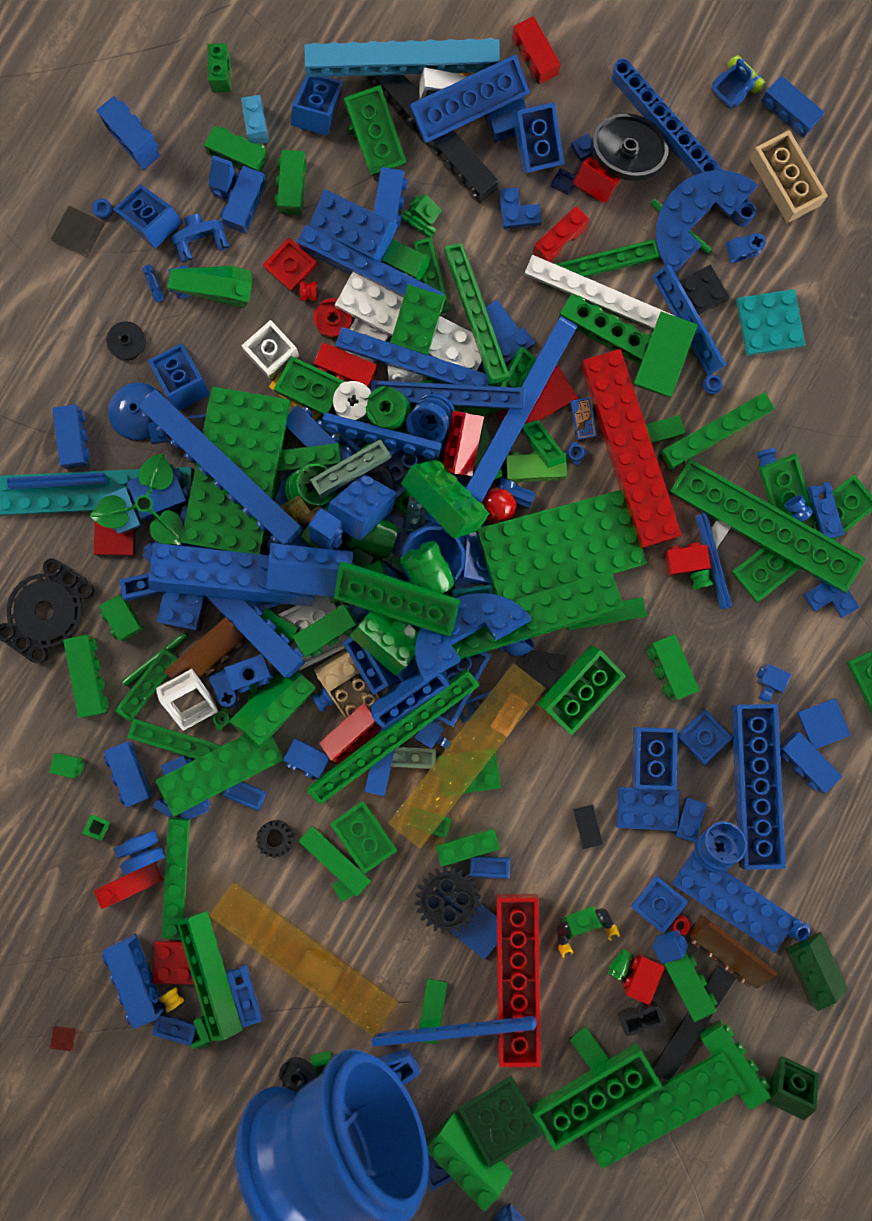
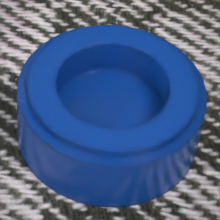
(102, 209)

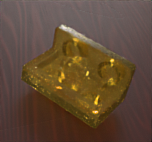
(299, 511)

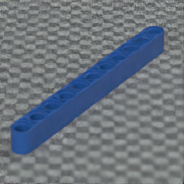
(680, 132)
(516, 418)

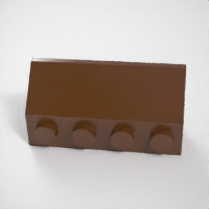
(209, 651)
(730, 952)

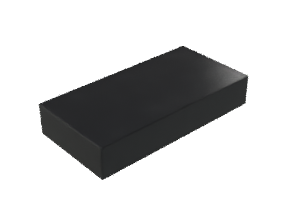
(587, 826)

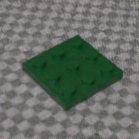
(500, 1121)

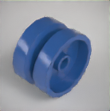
(139, 852)

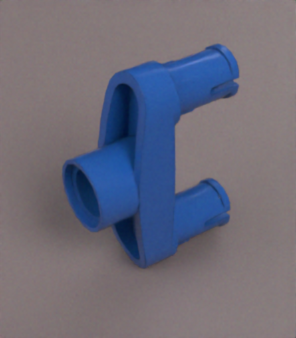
(197, 229)

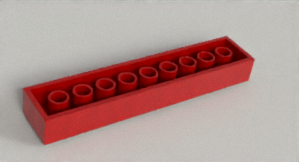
(630, 448)

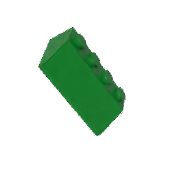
(272, 707)
(461, 1158)

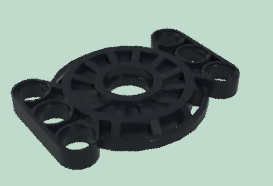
(62, 598)

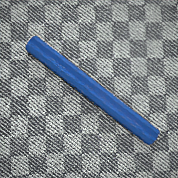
(56, 480)
(716, 569)

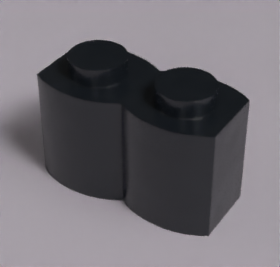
(637, 1019)

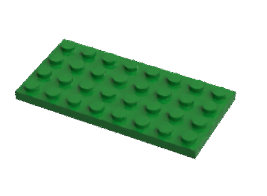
(251, 434)
(560, 546)

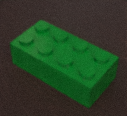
(445, 498)
(581, 689)

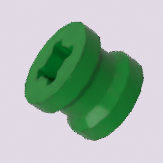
(701, 579)

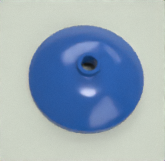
(123, 420)

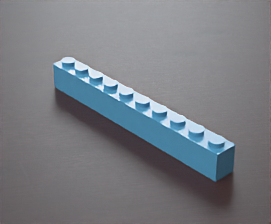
(400, 57)

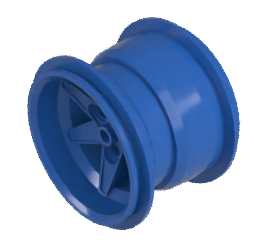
(335, 1148)

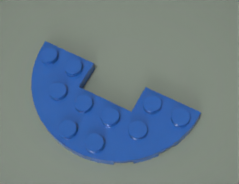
(689, 204)
(475, 611)

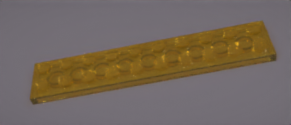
(466, 755)
(285, 947)

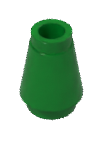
(619, 967)

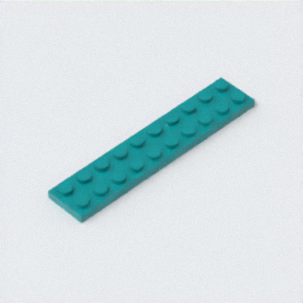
(68, 498)

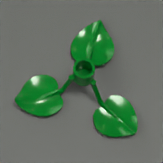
(153, 473)

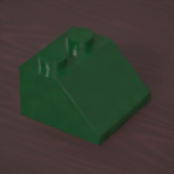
(794, 1088)

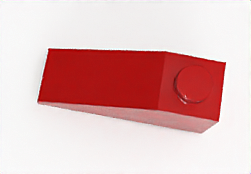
(128, 885)

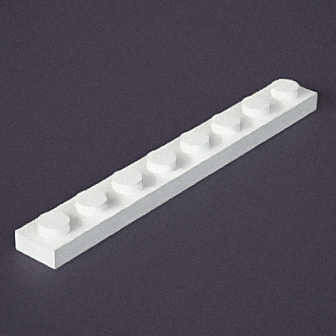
(593, 292)

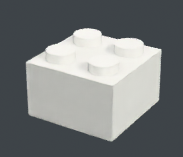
(270, 350)

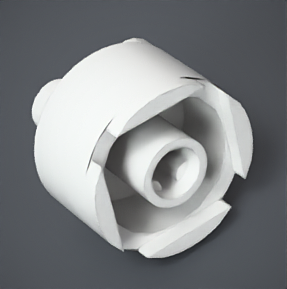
(346, 394)

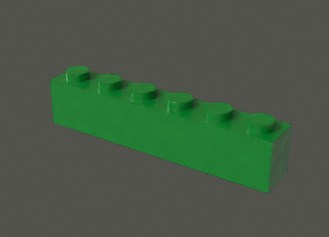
(716, 431)
(209, 976)

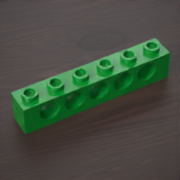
(604, 334)

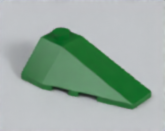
(220, 284)

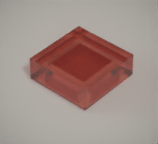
(62, 1038)

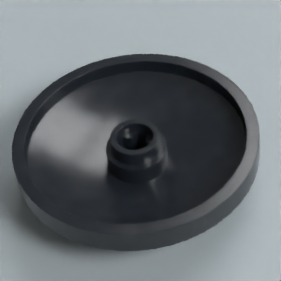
(629, 147)

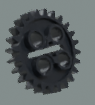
(435, 914)

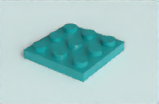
(770, 322)

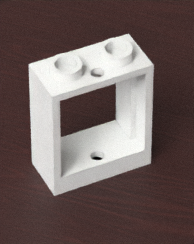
(180, 686)

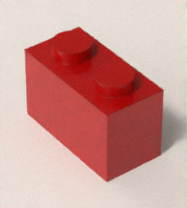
(596, 180)
(687, 560)
(643, 978)

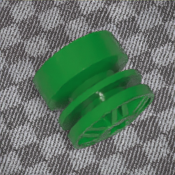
(299, 479)

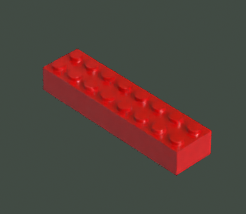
(518, 977)

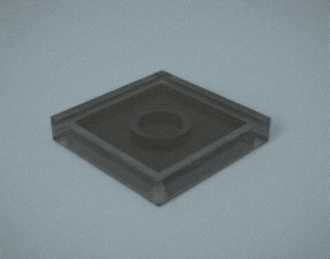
(77, 231)

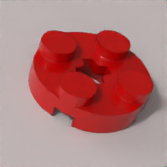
(321, 316)

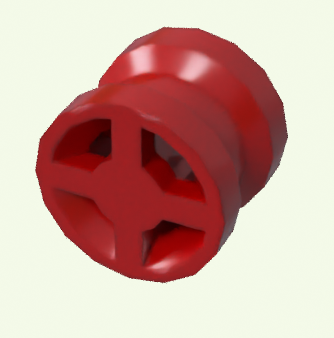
(308, 291)

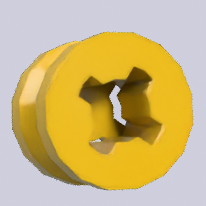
(171, 999)

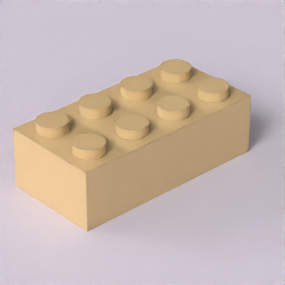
(788, 176)

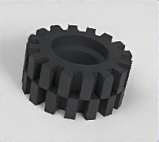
(262, 840)

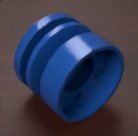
(430, 418)
(727, 840)

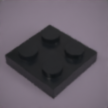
(704, 289)
(544, 667)

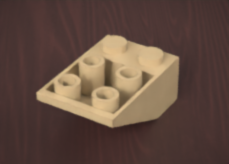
(345, 683)

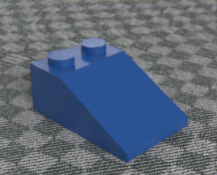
(316, 104)
(148, 215)
(179, 377)

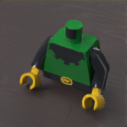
(583, 923)

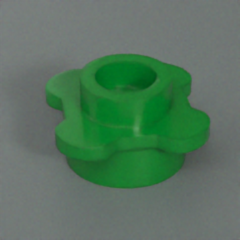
(217, 718)

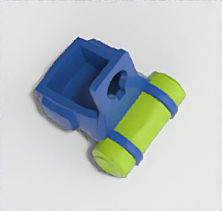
(735, 83)

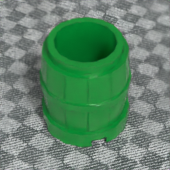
(399, 409)
(378, 541)
(428, 568)

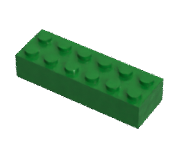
(596, 1096)

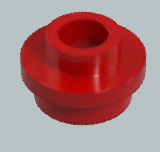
(686, 925)

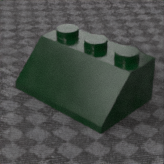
(817, 971)

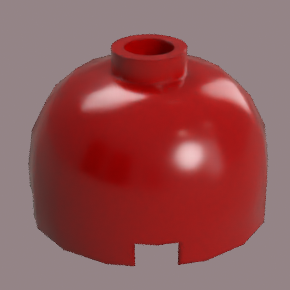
(500, 506)

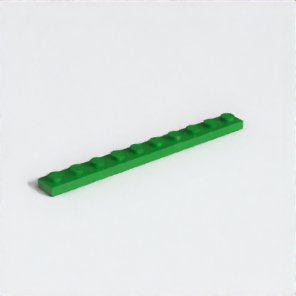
(391, 738)

